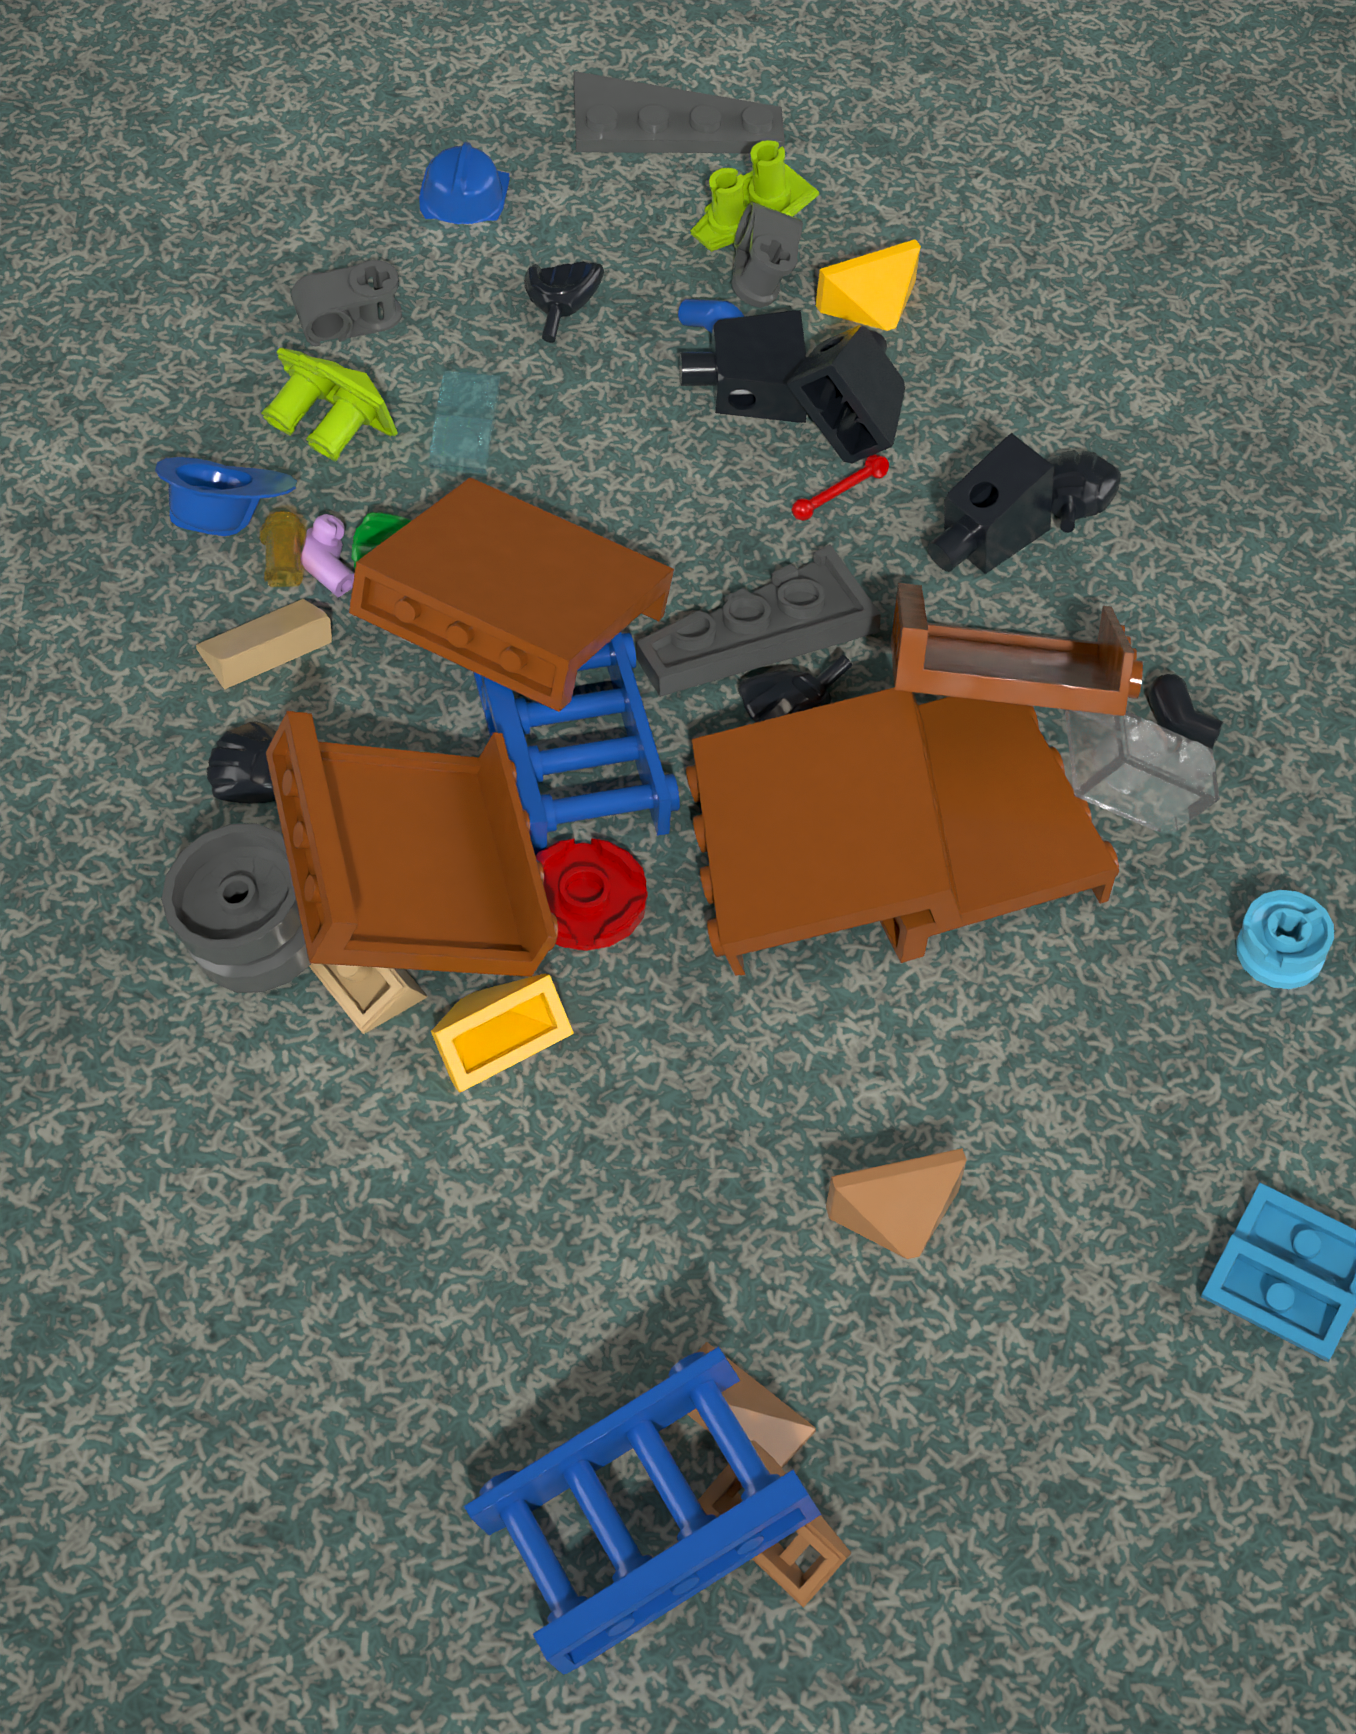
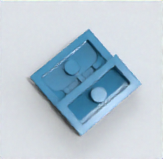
(1288, 1272)

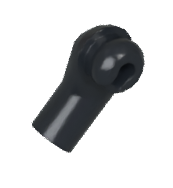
(1176, 712)

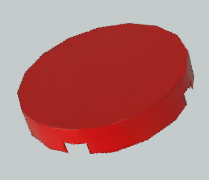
(585, 912)

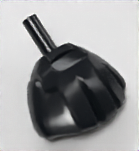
(561, 291)
(1081, 486)
(790, 692)
(240, 765)

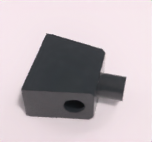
(751, 366)
(851, 392)
(996, 508)

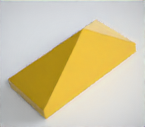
(871, 286)
(499, 1028)

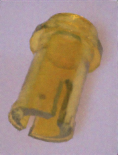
(283, 539)

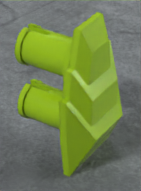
(768, 184)
(350, 392)

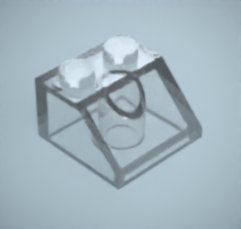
(1140, 769)

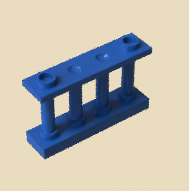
(516, 717)
(706, 1543)

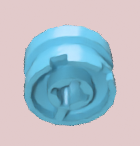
(1302, 940)

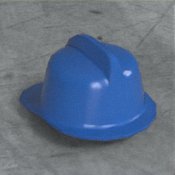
(463, 187)
(217, 496)

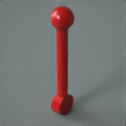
(875, 466)

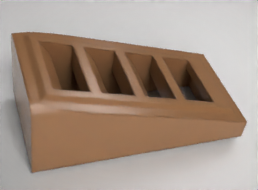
(776, 1561)

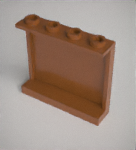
(507, 590)
(1013, 665)
(1006, 818)
(820, 824)
(409, 856)

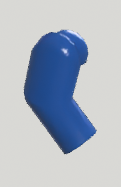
(706, 312)

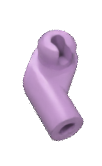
(322, 555)

